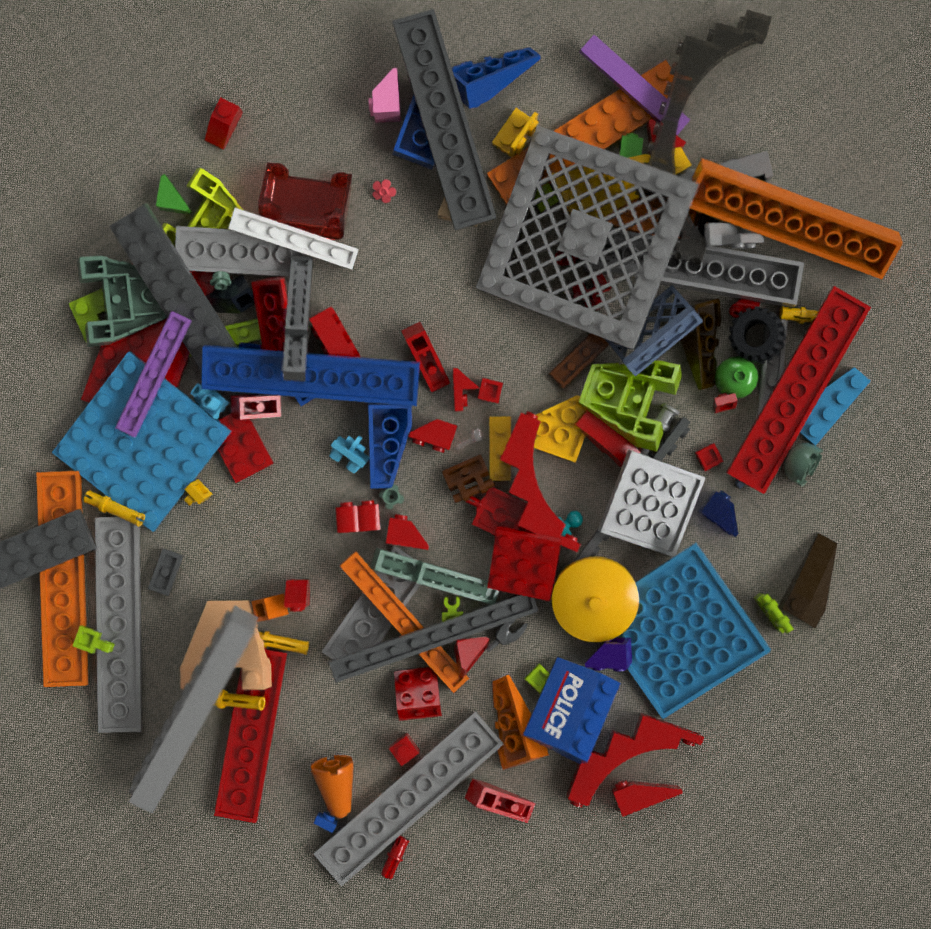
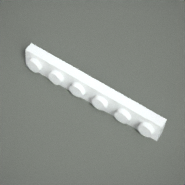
(293, 238)

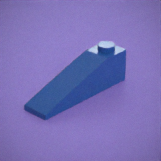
(484, 80)
(387, 440)

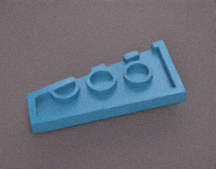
(833, 404)

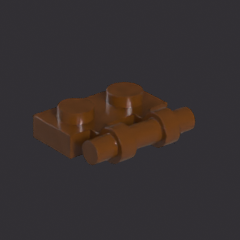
(465, 473)

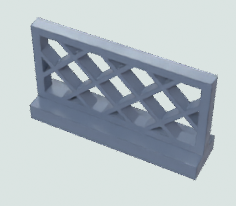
(662, 338)

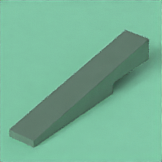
(433, 576)

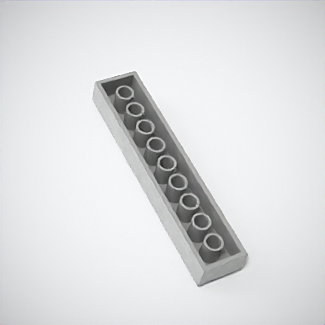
(720, 273)
(192, 708)

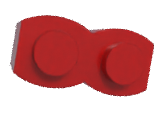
(358, 518)

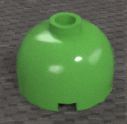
(736, 376)

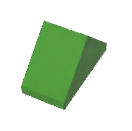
(170, 199)

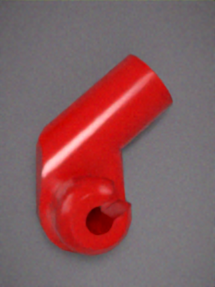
(742, 305)

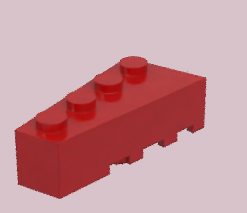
(332, 334)

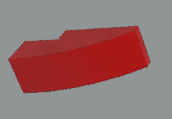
(604, 437)

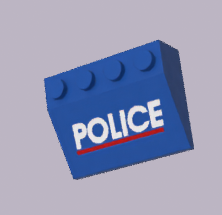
(571, 710)

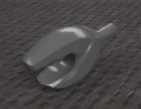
(504, 636)

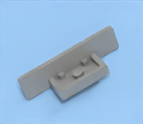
(731, 235)

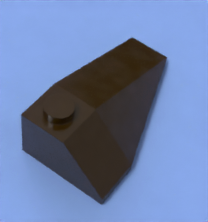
(701, 342)
(810, 587)

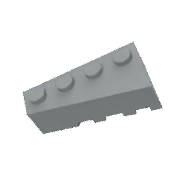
(753, 165)

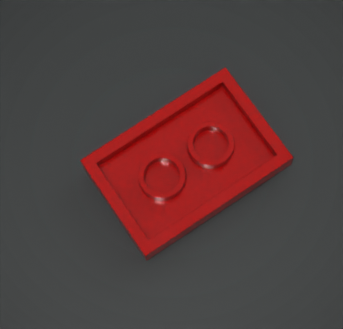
(243, 449)

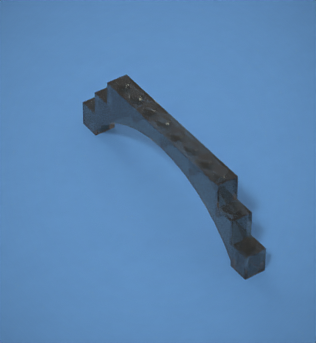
(693, 64)

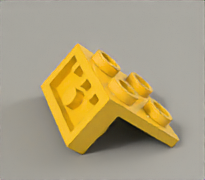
(514, 132)

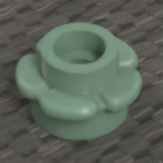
(220, 280)

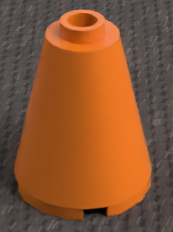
(335, 783)

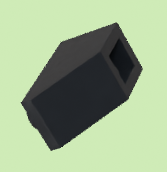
(234, 299)

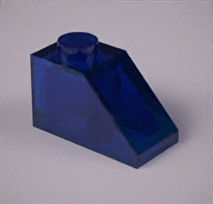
(721, 512)

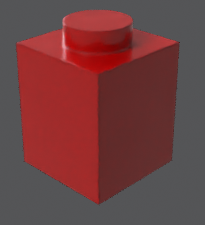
(404, 749)

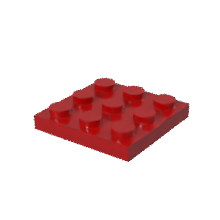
(524, 563)

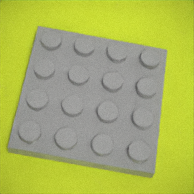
(651, 503)

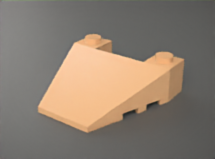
(254, 661)

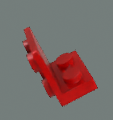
(417, 694)

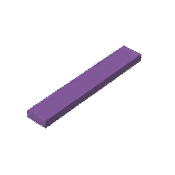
(626, 79)
(153, 374)

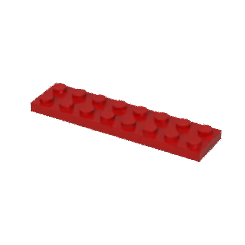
(250, 748)

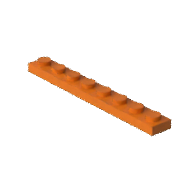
(400, 617)

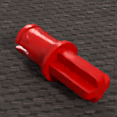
(394, 857)

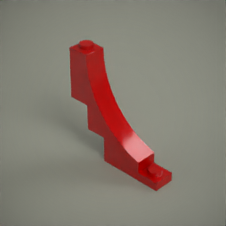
(519, 454)
(648, 736)

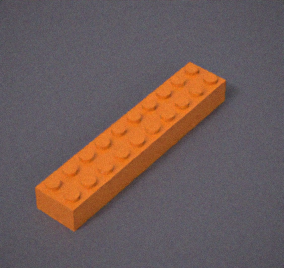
(794, 219)

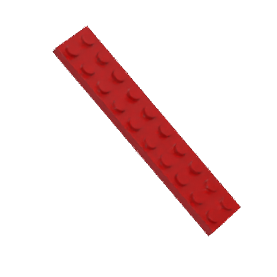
(798, 390)

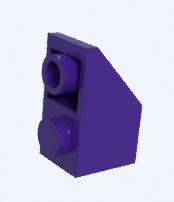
(612, 654)

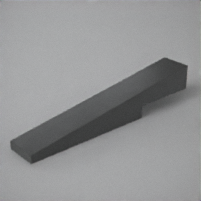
(297, 318)

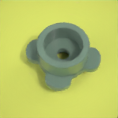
(385, 495)

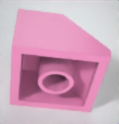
(386, 99)

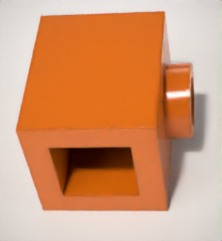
(269, 607)

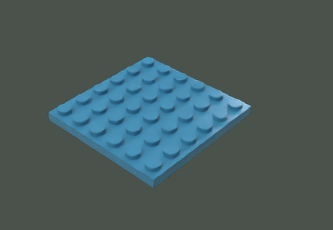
(157, 464)
(688, 632)

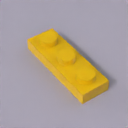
(498, 437)

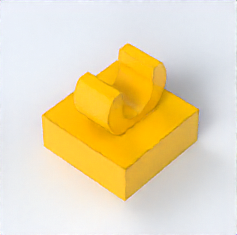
(197, 493)

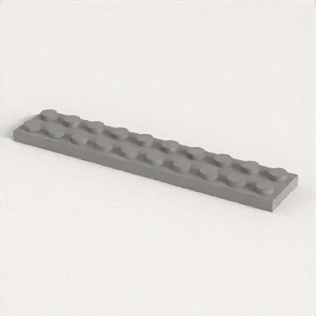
(120, 623)
(408, 798)

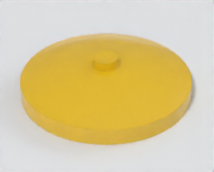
(595, 599)

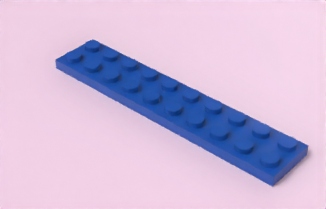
(326, 376)

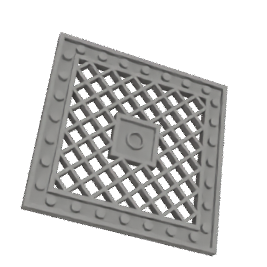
(586, 236)

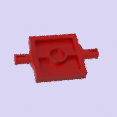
(497, 510)

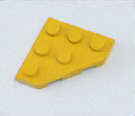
(557, 430)

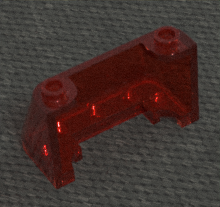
(306, 203)

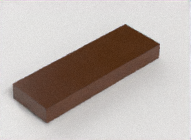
(578, 359)

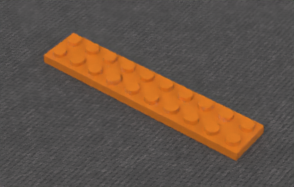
(598, 126)
(62, 588)

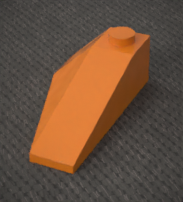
(511, 723)

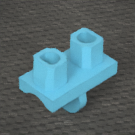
(209, 400)
(352, 450)

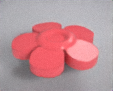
(383, 191)

